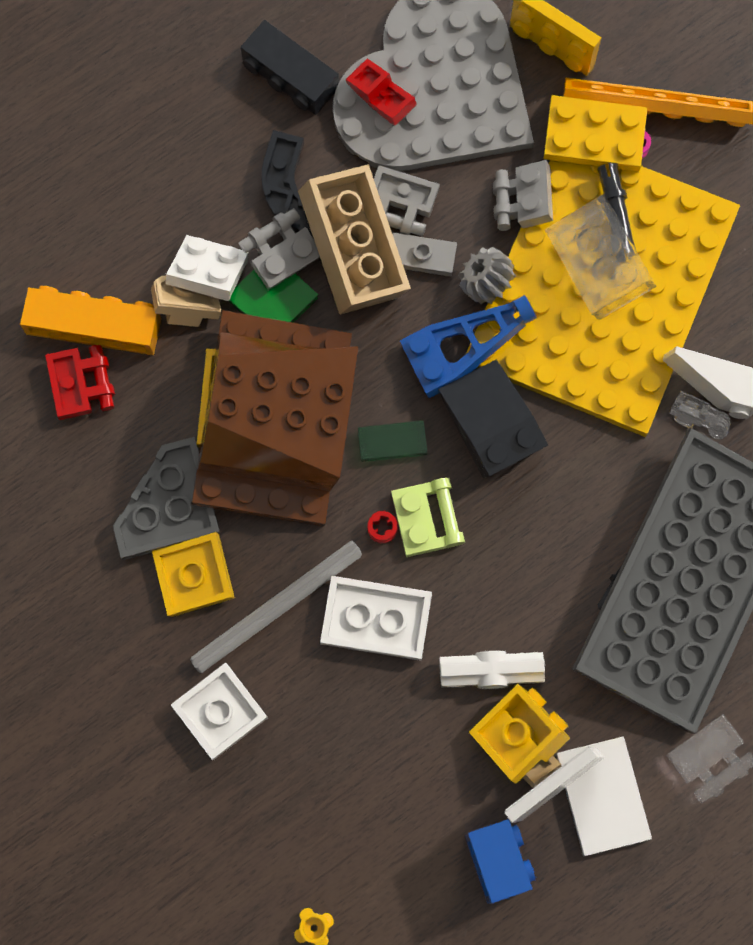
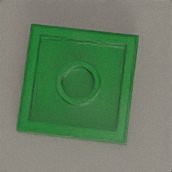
(282, 302)

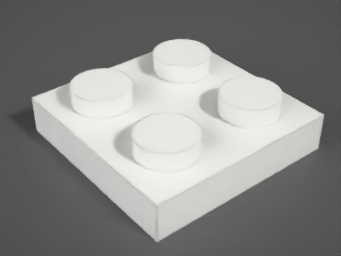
(207, 268)
(219, 711)

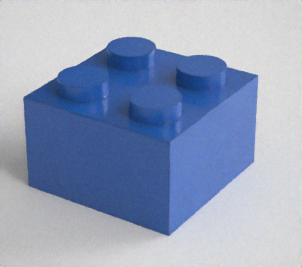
(499, 861)

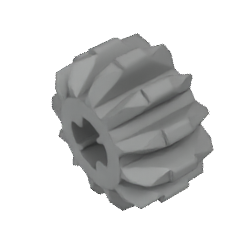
(486, 275)

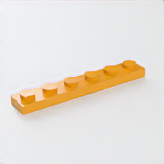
(670, 103)

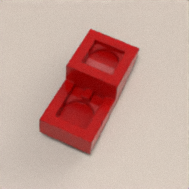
(380, 93)

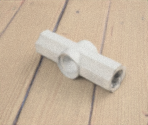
(492, 669)

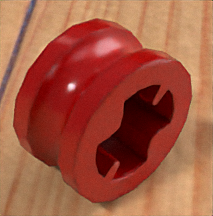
(375, 520)

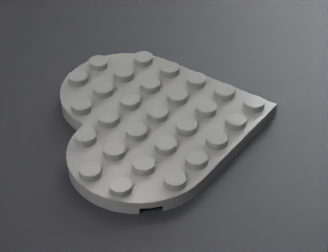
(464, 86)

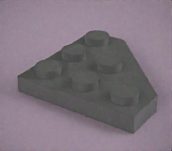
(161, 504)

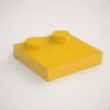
(193, 574)

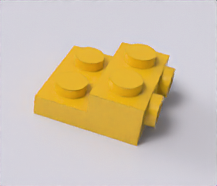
(520, 732)

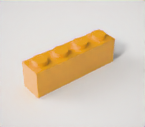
(91, 320)

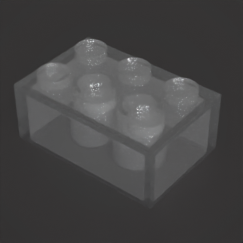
(600, 257)

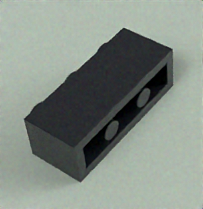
(289, 67)

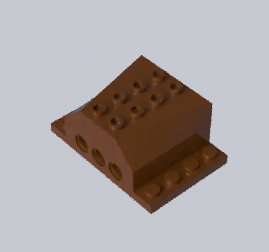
(275, 418)

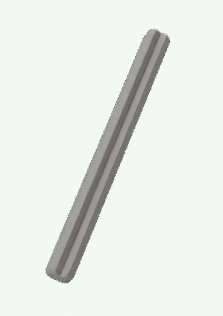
(275, 607)

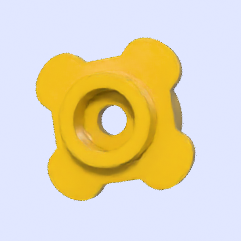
(310, 918)

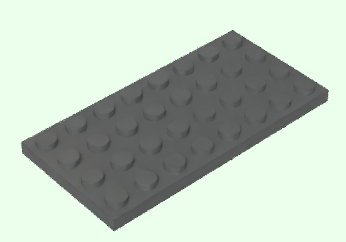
(680, 588)

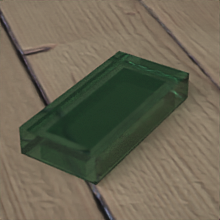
(392, 441)

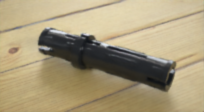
(615, 195)

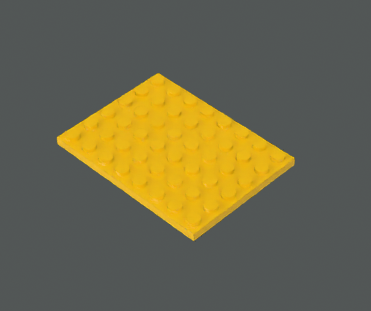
(615, 362)

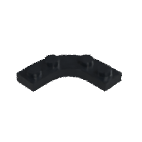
(279, 177)

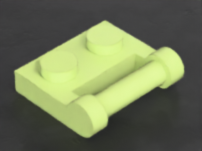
(416, 519)

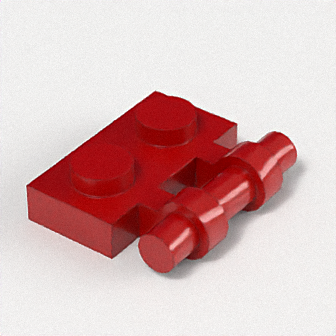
(69, 383)

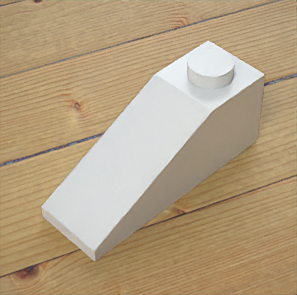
(718, 380)

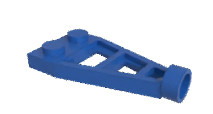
(428, 359)

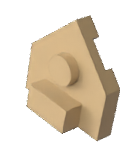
(182, 305)

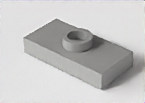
(426, 254)

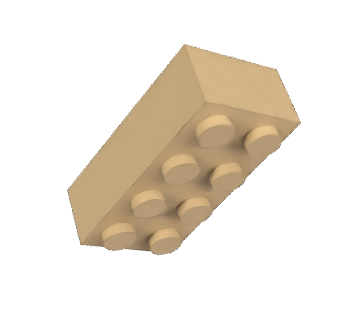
(354, 239)

